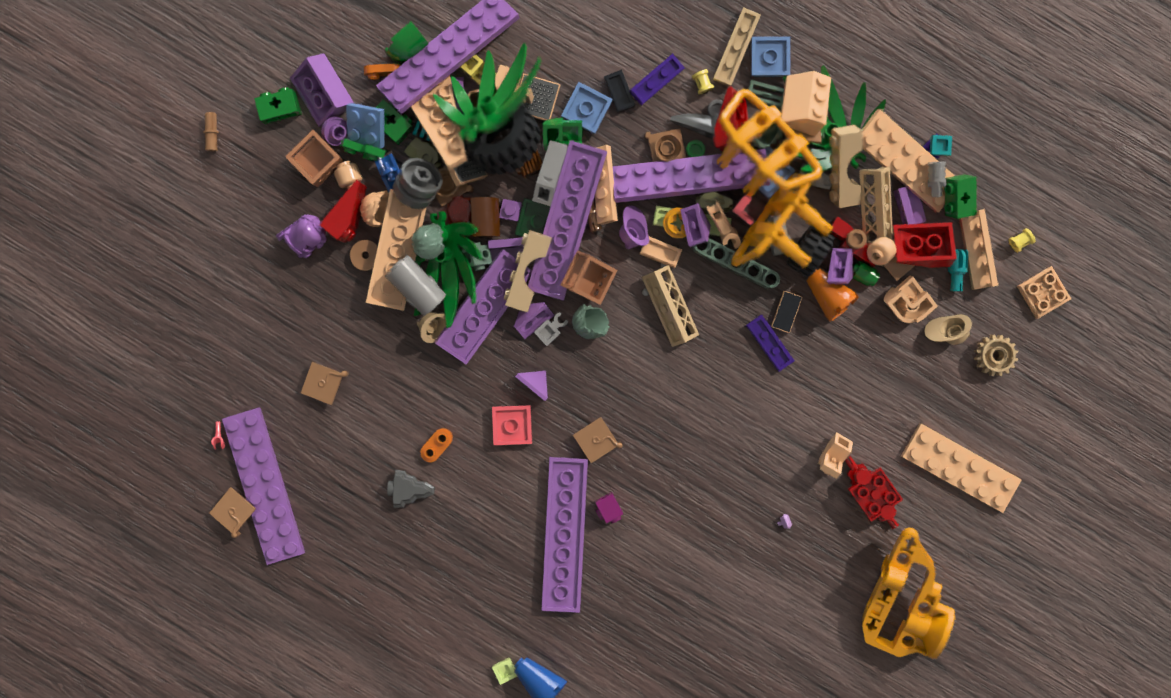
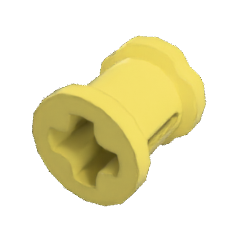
(702, 81)
(1022, 240)

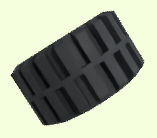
(814, 246)

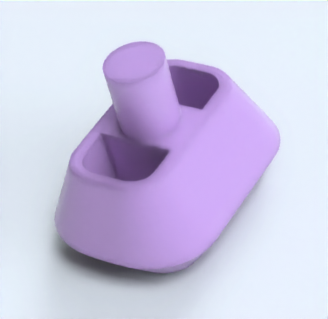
(785, 521)

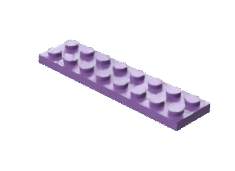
(447, 53)
(682, 177)
(567, 217)
(263, 485)
(564, 534)

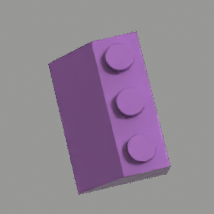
(320, 88)

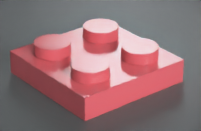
(512, 425)

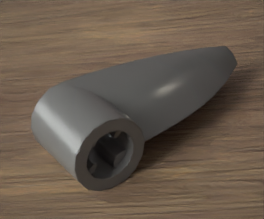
(697, 123)

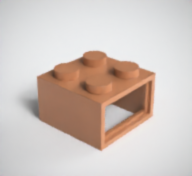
(315, 160)
(586, 277)

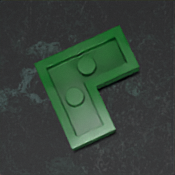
(369, 152)

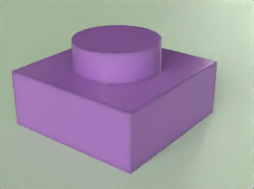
(510, 210)

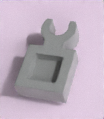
(549, 331)

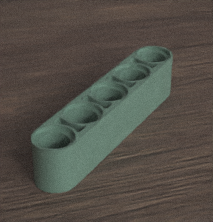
(742, 270)

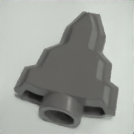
(407, 489)

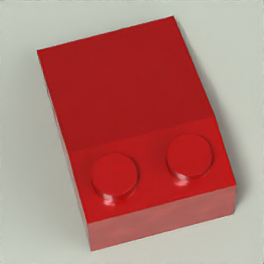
(737, 120)
(345, 215)
(925, 244)

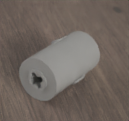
(415, 285)

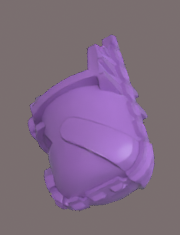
(304, 235)

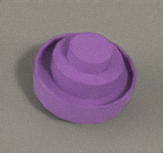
(334, 130)

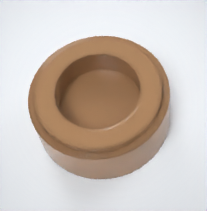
(856, 239)

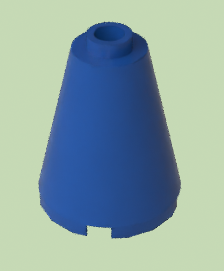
(538, 680)

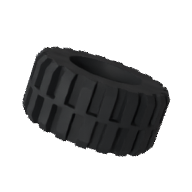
(512, 150)

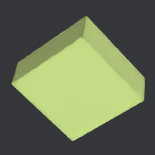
(504, 670)

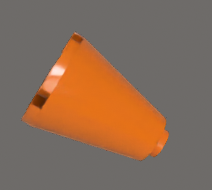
(832, 298)

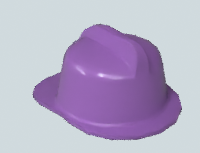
(634, 228)

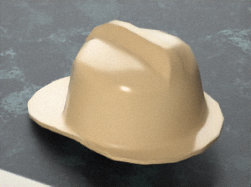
(431, 326)
(950, 329)

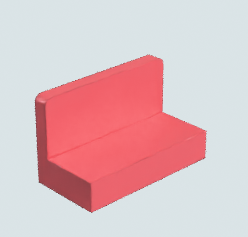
(739, 209)

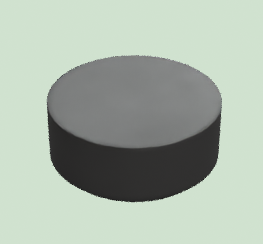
(714, 107)

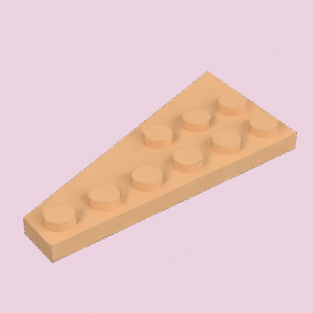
(438, 126)

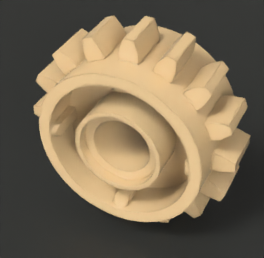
(1006, 352)

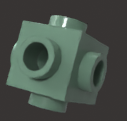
(479, 264)

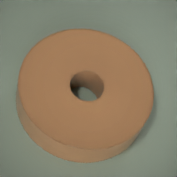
(357, 252)

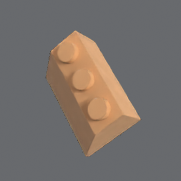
(806, 102)

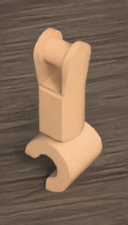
(726, 230)

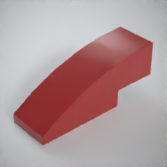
(840, 231)

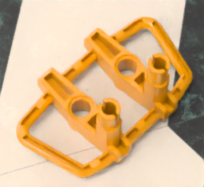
(754, 129)
(765, 233)

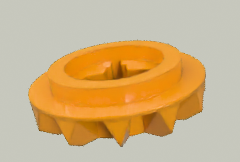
(672, 230)

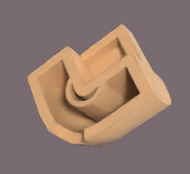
(909, 301)

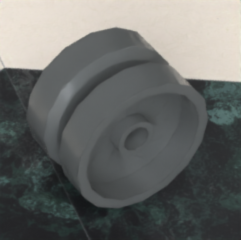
(417, 183)

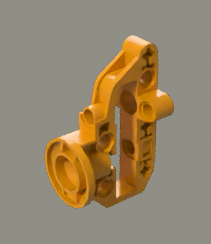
(928, 625)

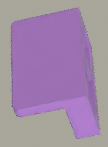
(909, 206)
(511, 246)

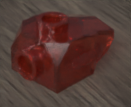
(459, 209)

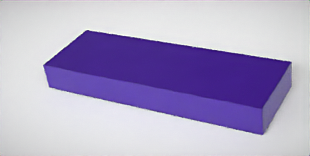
(656, 79)
(769, 343)

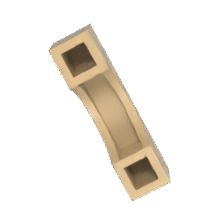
(845, 144)
(520, 294)

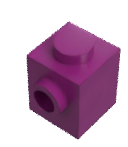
(608, 508)

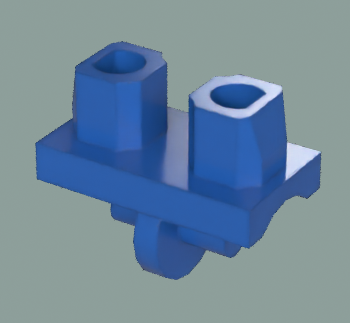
(388, 170)

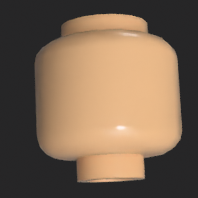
(347, 174)
(881, 251)

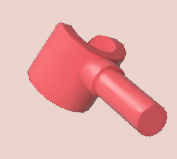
(218, 438)

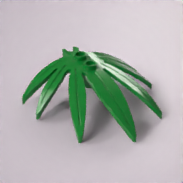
(490, 110)
(837, 114)
(452, 238)

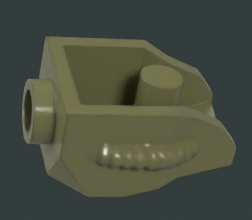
(424, 151)
(710, 198)

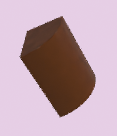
(485, 216)

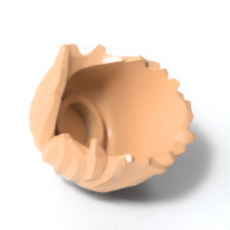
(374, 207)

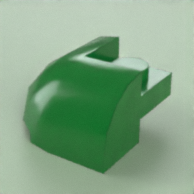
(406, 44)
(561, 131)

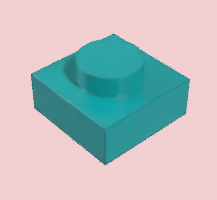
(940, 145)

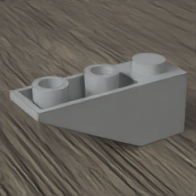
(550, 173)

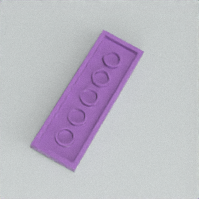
(475, 321)

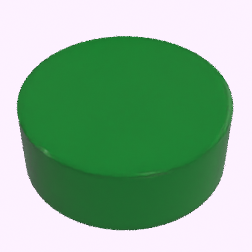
(695, 149)

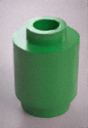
(865, 274)

